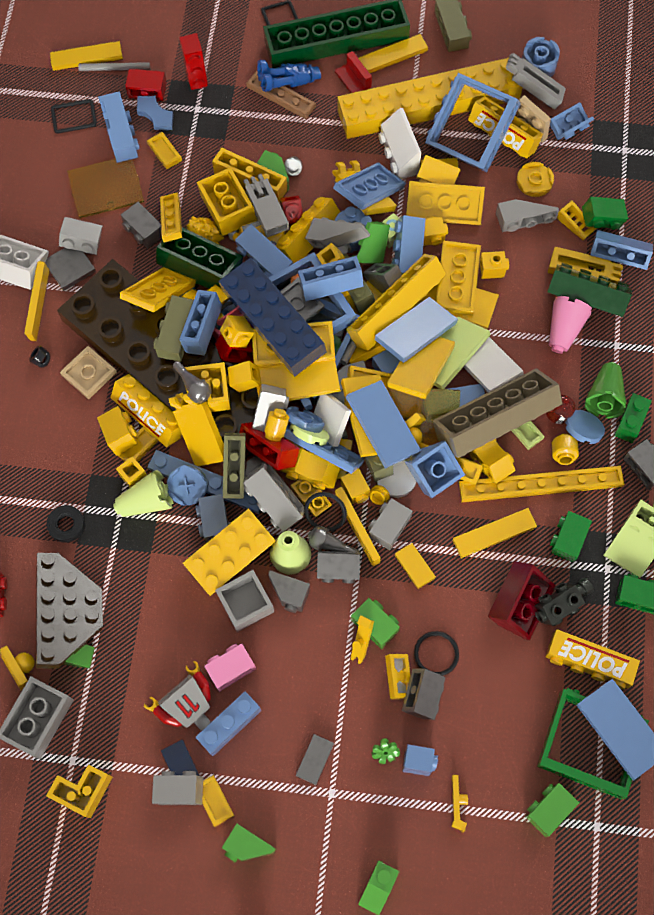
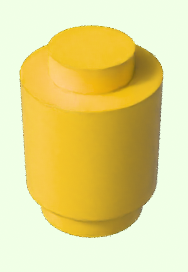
(276, 425)

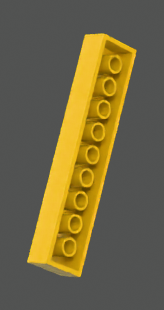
(420, 97)

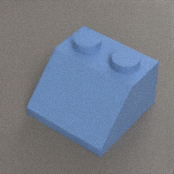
(434, 468)

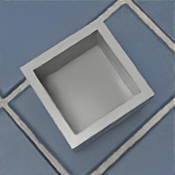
(245, 600)

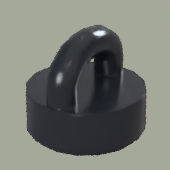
(38, 355)

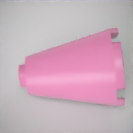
(567, 322)

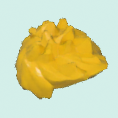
(205, 228)

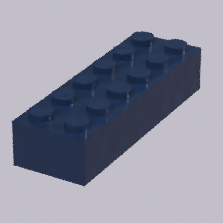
(272, 317)

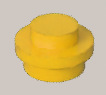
(379, 495)

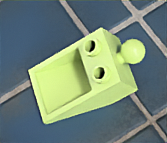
(635, 541)

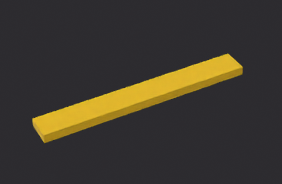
(542, 484)

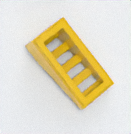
(567, 220)

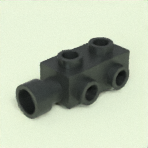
(566, 599)

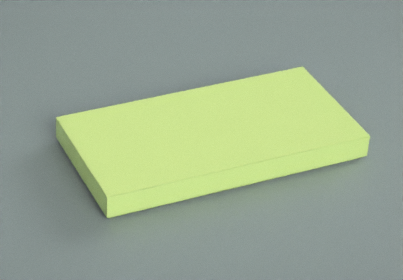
(467, 339)

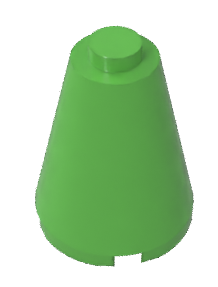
(607, 392)

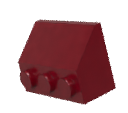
(517, 598)

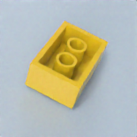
(226, 201)

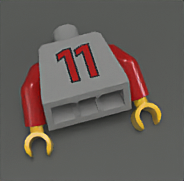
(185, 702)

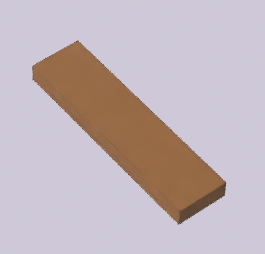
(284, 97)

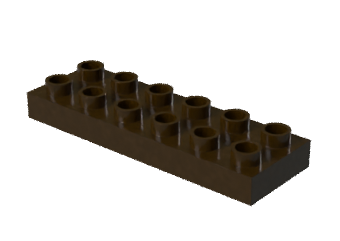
(127, 338)

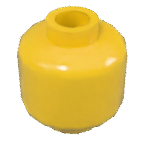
(565, 449)

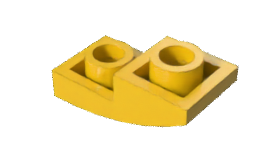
(304, 490)

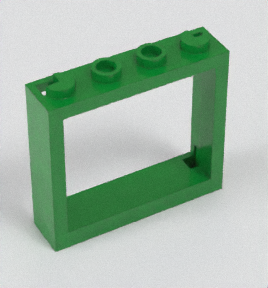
(619, 791)

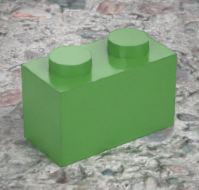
(384, 626)
(551, 809)

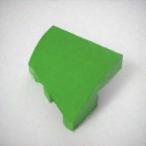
(374, 246)

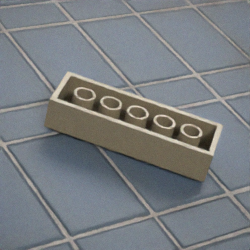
(498, 412)

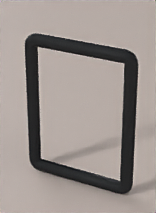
(277, 5)
(76, 127)

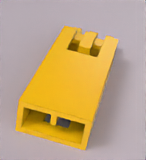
(584, 261)

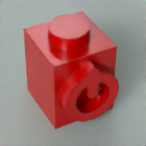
(292, 208)

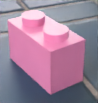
(230, 666)

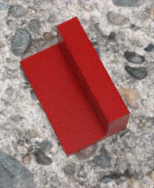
(354, 74)

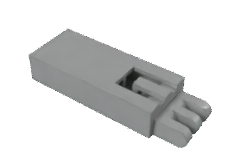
(535, 81)
(267, 207)

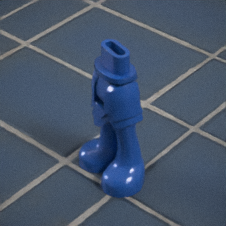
(292, 75)

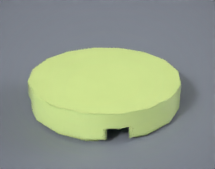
(310, 437)

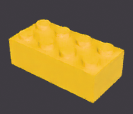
(229, 551)

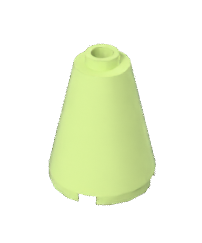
(144, 497)
(290, 553)

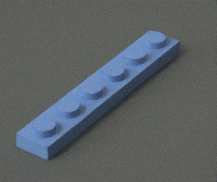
(167, 463)

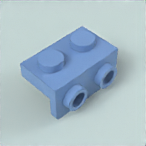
(569, 121)

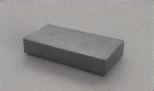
(315, 759)

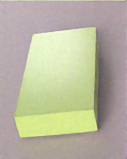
(528, 434)

